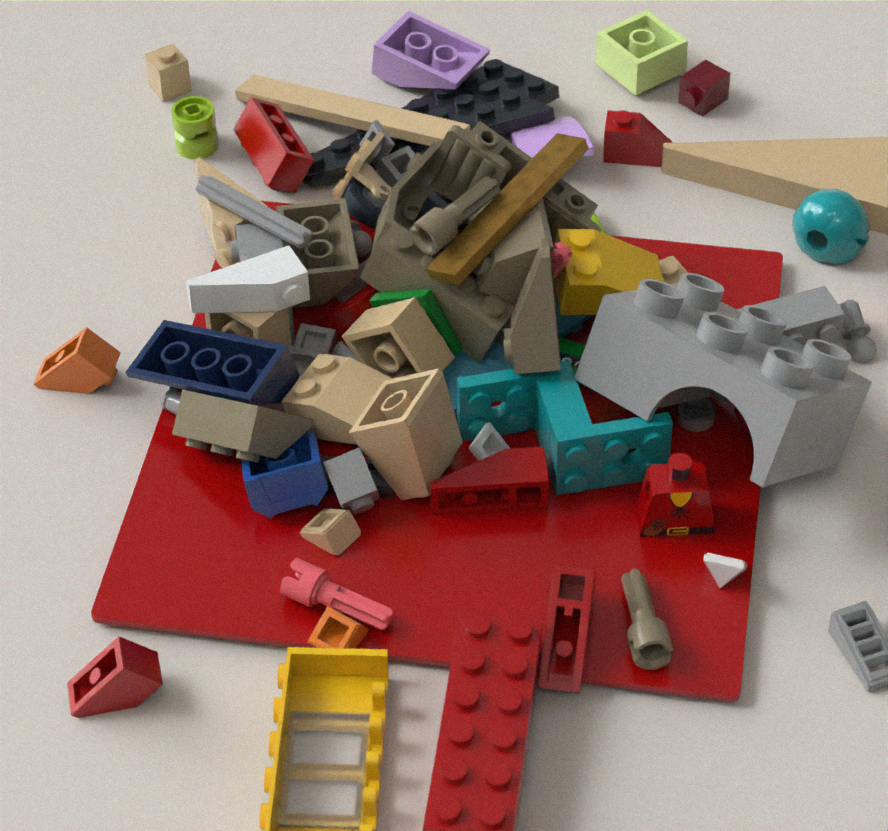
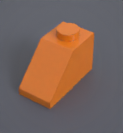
(79, 365)

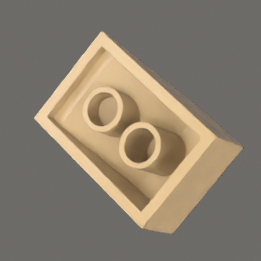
(218, 220)
(334, 395)

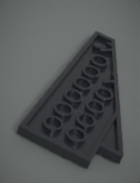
(494, 94)

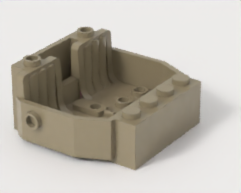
(453, 169)

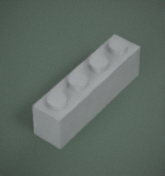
(809, 315)

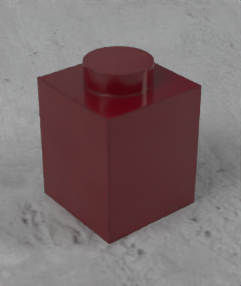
(704, 87)

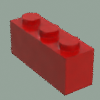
(273, 145)

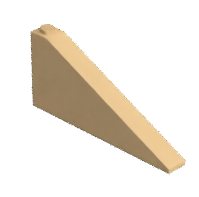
(789, 169)

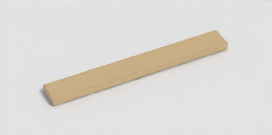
(347, 110)

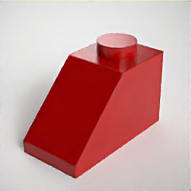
(632, 140)
(115, 679)

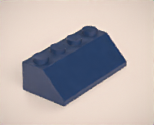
(216, 364)

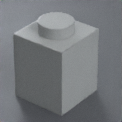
(352, 481)

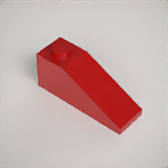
(499, 482)
(567, 628)

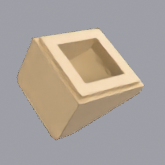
(332, 530)

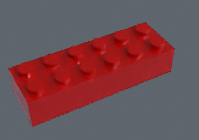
(485, 723)

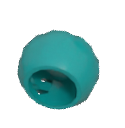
(831, 226)

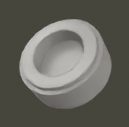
(696, 414)

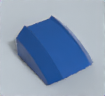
(286, 481)

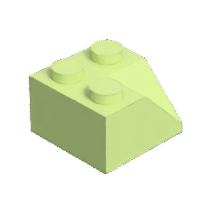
(641, 52)

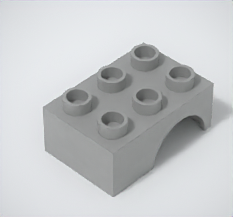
(687, 345)

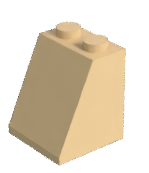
(410, 432)

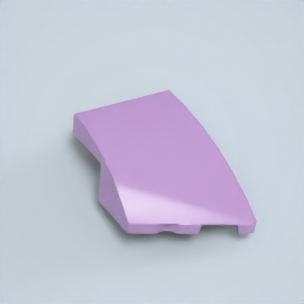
(535, 138)

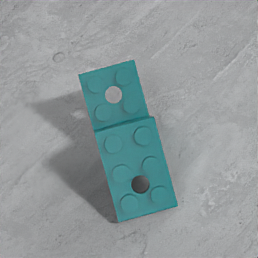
(576, 451)

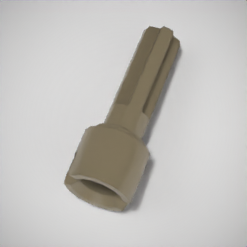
(440, 225)
(647, 635)

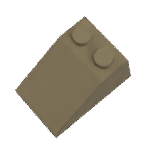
(534, 334)

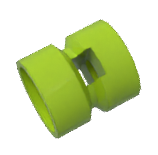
(194, 127)

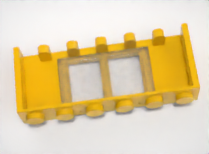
(327, 741)

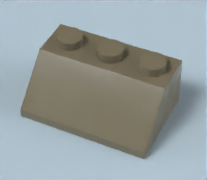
(331, 252)
(507, 265)
(236, 426)

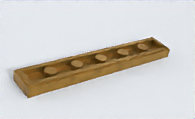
(507, 209)

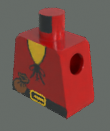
(675, 499)

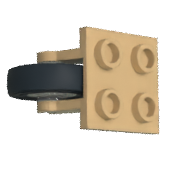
(362, 185)

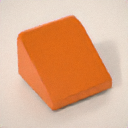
(337, 631)

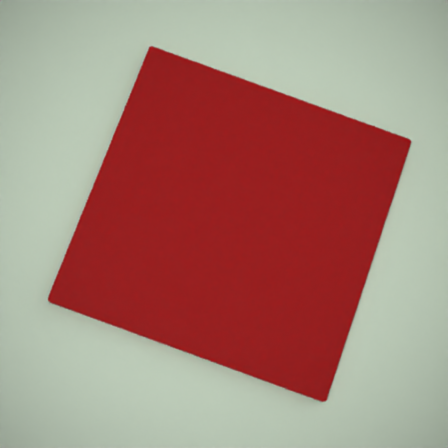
(214, 567)

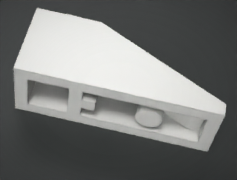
(254, 285)

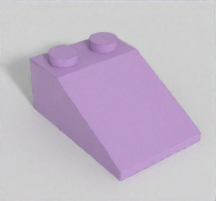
(425, 55)

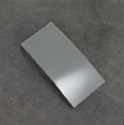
(309, 343)

